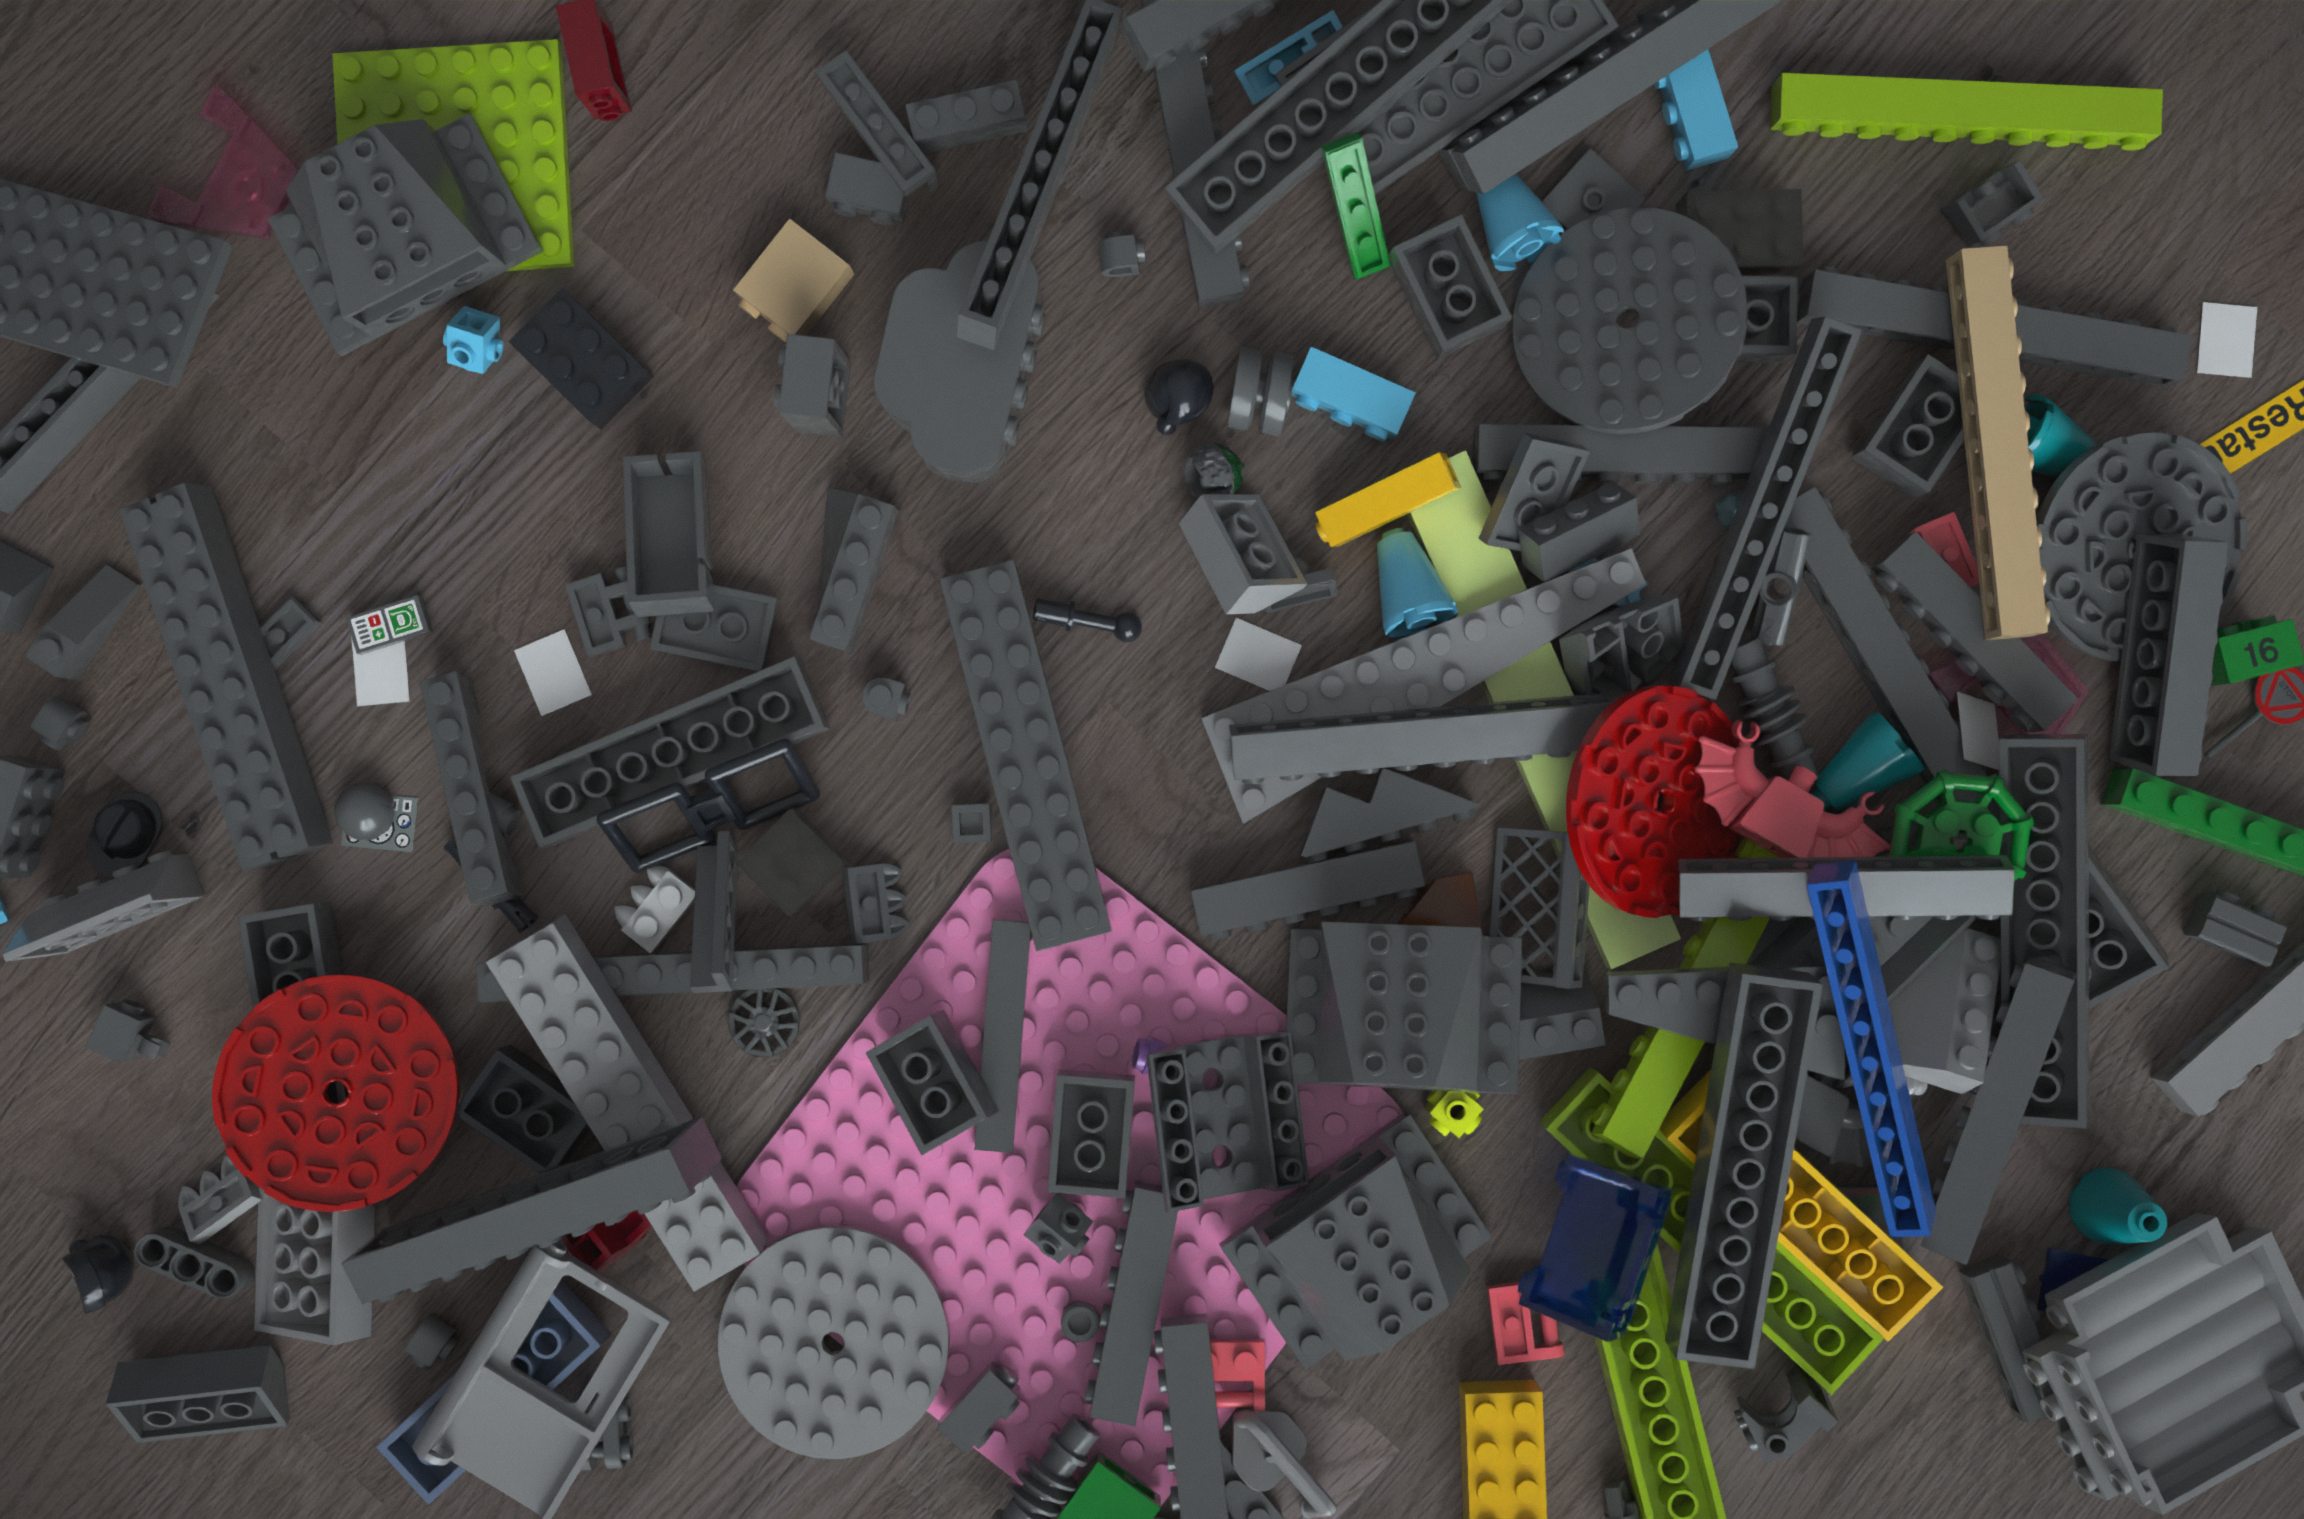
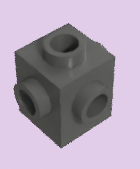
(1059, 1229)

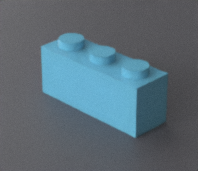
(1697, 113)
(1352, 395)

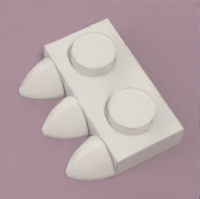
(657, 907)

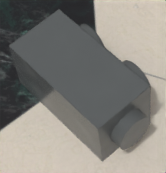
(980, 1406)

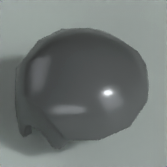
(364, 811)

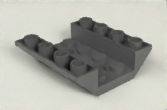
(1246, 1112)

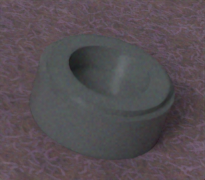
(1079, 1321)

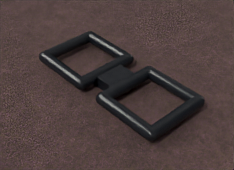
(709, 807)

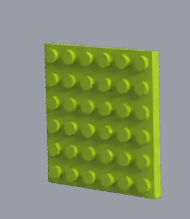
(509, 91)

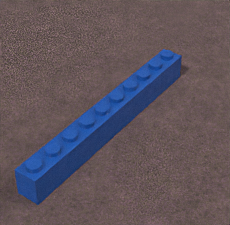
(1871, 1047)

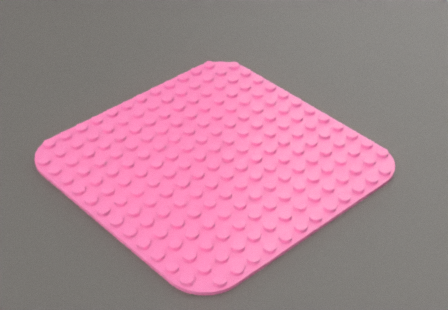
(966, 1209)

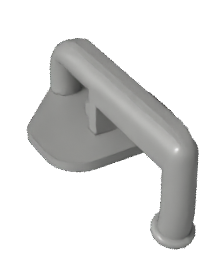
(1269, 1448)

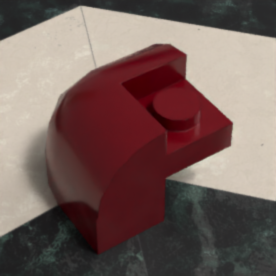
(608, 1243)

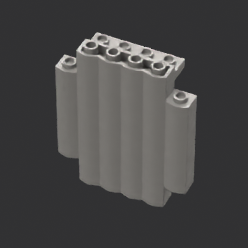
(2174, 1363)

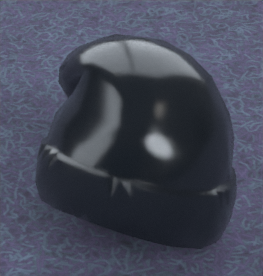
(1178, 393)
(100, 1270)

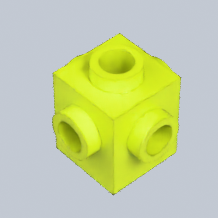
(1439, 1107)

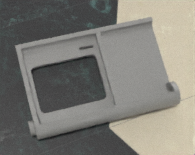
(512, 1425)

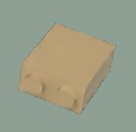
(793, 282)

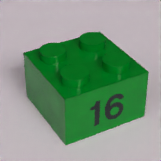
(2255, 649)

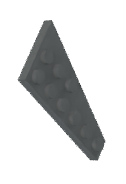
(1692, 1002)

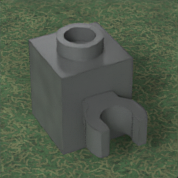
(124, 1033)

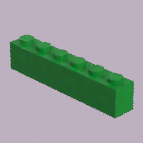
(2206, 819)

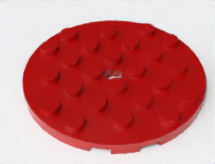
(1628, 756)
(276, 1102)

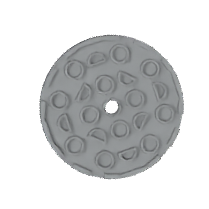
(844, 1398)

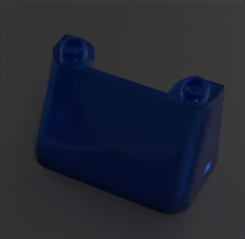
(1597, 1248)

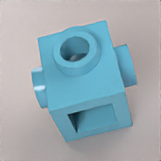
(473, 340)

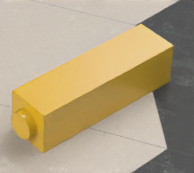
(1387, 500)

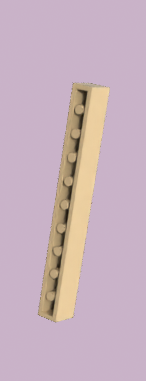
(1997, 443)

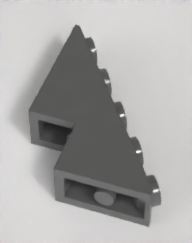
(1392, 805)

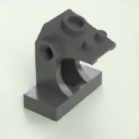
(1796, 1423)

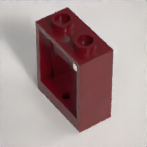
(594, 59)

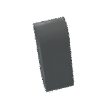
(177, 1263)

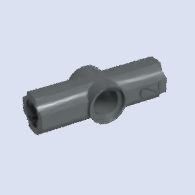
(1776, 609)

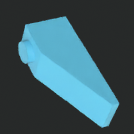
(1259, 74)

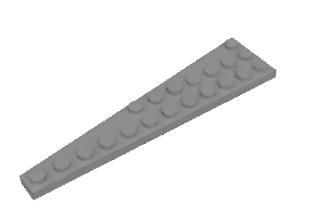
(1424, 667)

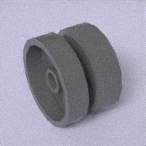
(1261, 391)

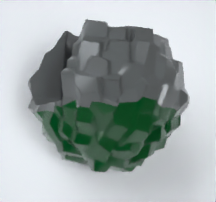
(1212, 470)

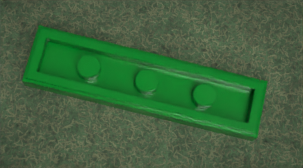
(1356, 205)

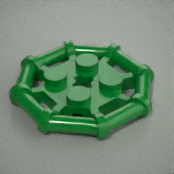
(1953, 815)

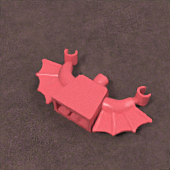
(1778, 811)

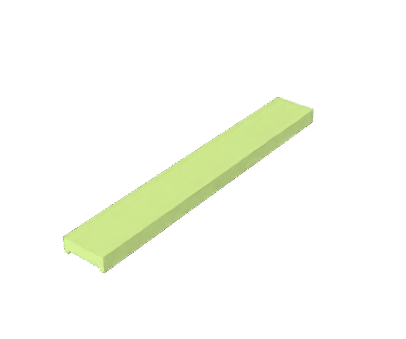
(1478, 577)

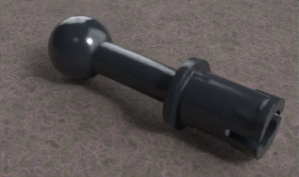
(1125, 626)

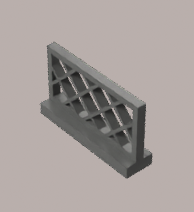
(1570, 915)

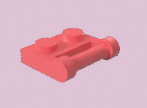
(1514, 1331)
(1240, 1362)

